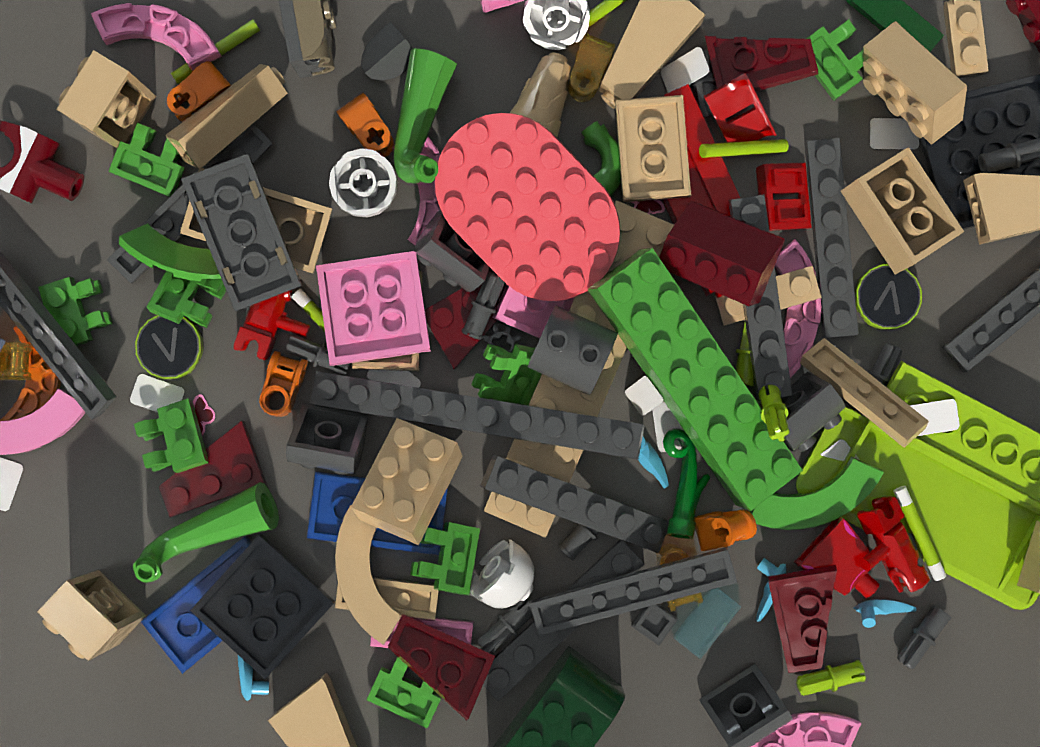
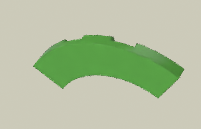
(158, 251)
(823, 505)

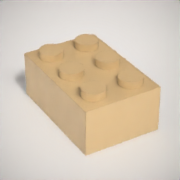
(913, 83)
(106, 99)
(902, 211)
(407, 481)
(90, 614)

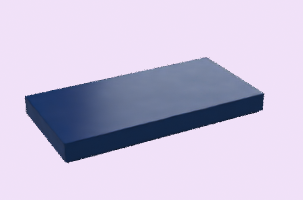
(332, 500)
(176, 627)

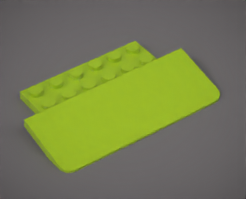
(968, 484)

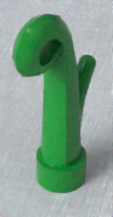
(689, 490)

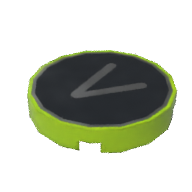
(886, 298)
(168, 347)

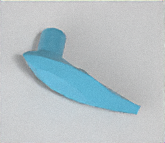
(651, 462)
(768, 569)
(880, 606)
(247, 684)

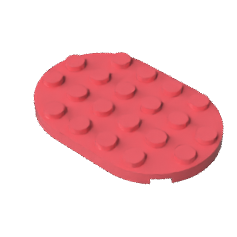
(527, 206)

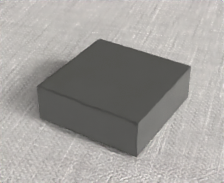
(654, 623)

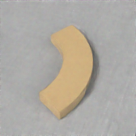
(357, 582)

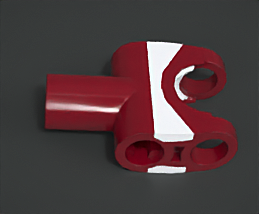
(34, 166)

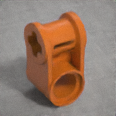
(197, 90)
(365, 123)
(282, 381)
(724, 528)

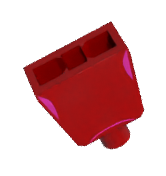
(840, 547)

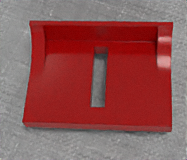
(733, 98)
(785, 179)

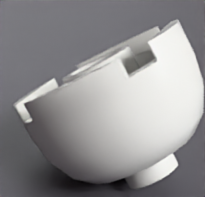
(556, 22)
(363, 183)
(505, 577)

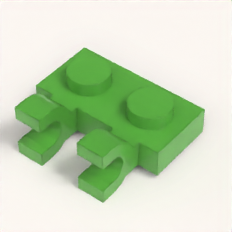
(834, 69)
(147, 169)
(175, 297)
(65, 305)
(517, 380)
(181, 435)
(455, 558)
(403, 695)

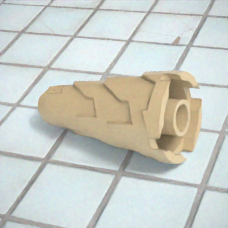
(545, 92)

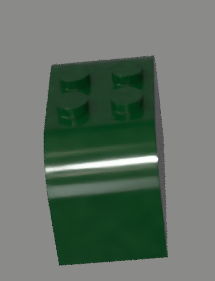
(567, 707)

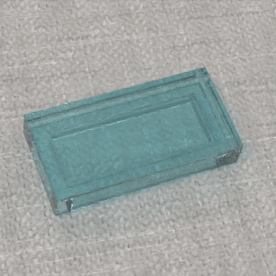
(707, 622)

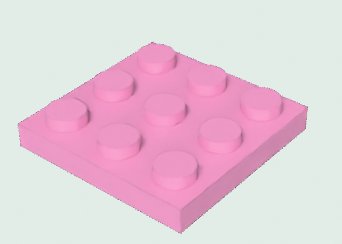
(373, 308)

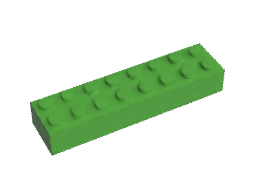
(694, 378)

